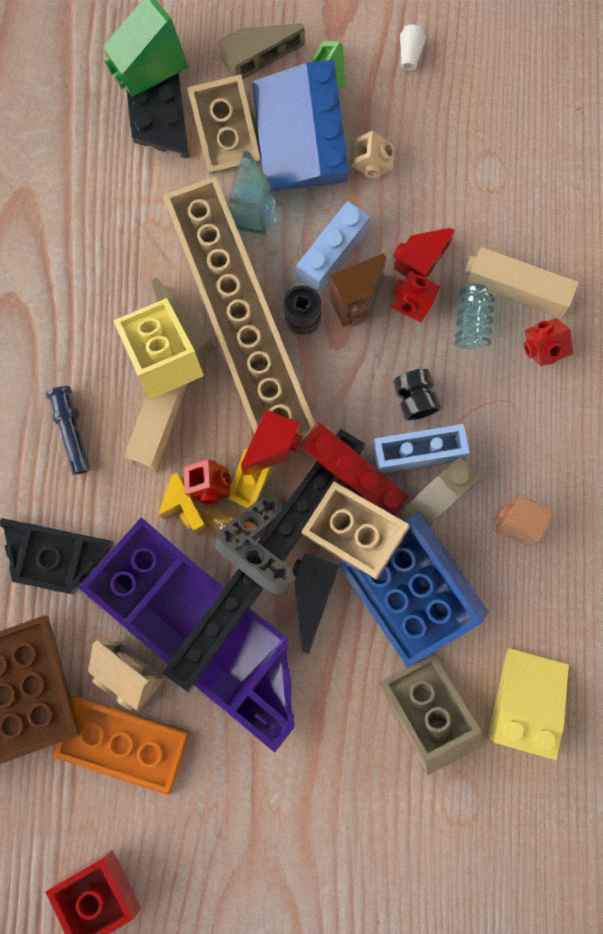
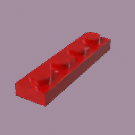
(352, 469)

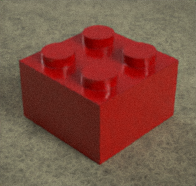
(94, 898)

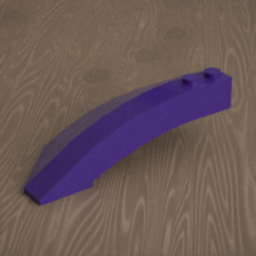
(162, 599)

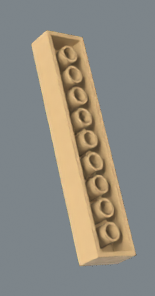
(236, 305)

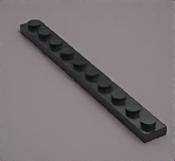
(241, 590)

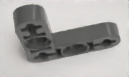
(247, 546)

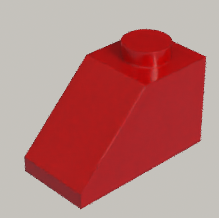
(422, 252)
(271, 442)

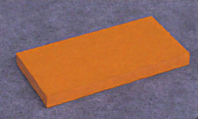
(125, 746)

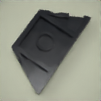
(159, 117)
(51, 556)

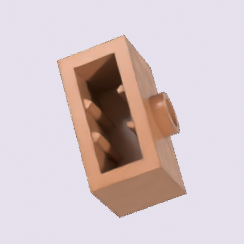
(523, 520)

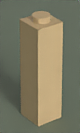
(521, 282)
(154, 428)

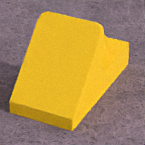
(248, 488)
(176, 500)

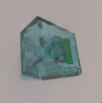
(251, 198)

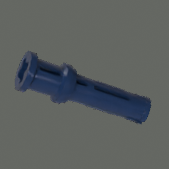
(66, 417)

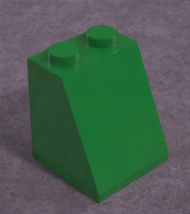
(144, 49)

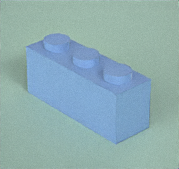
(333, 247)
(420, 449)

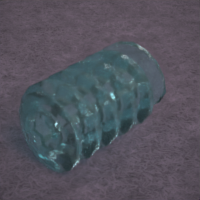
(471, 317)

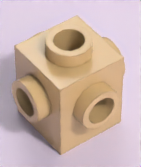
(372, 155)

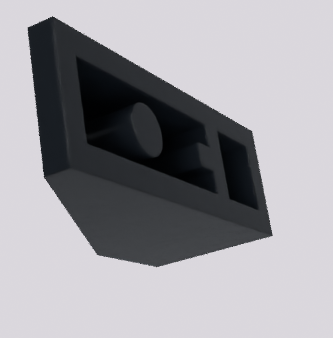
(312, 590)

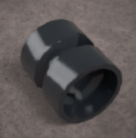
(302, 309)
(416, 393)

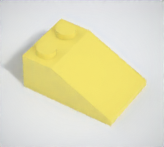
(158, 348)
(530, 704)

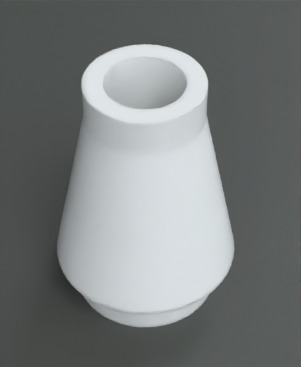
(412, 43)

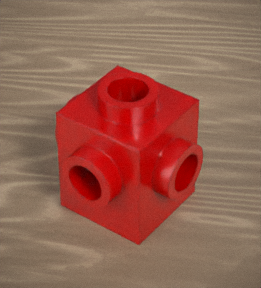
(414, 296)
(548, 342)
(207, 481)

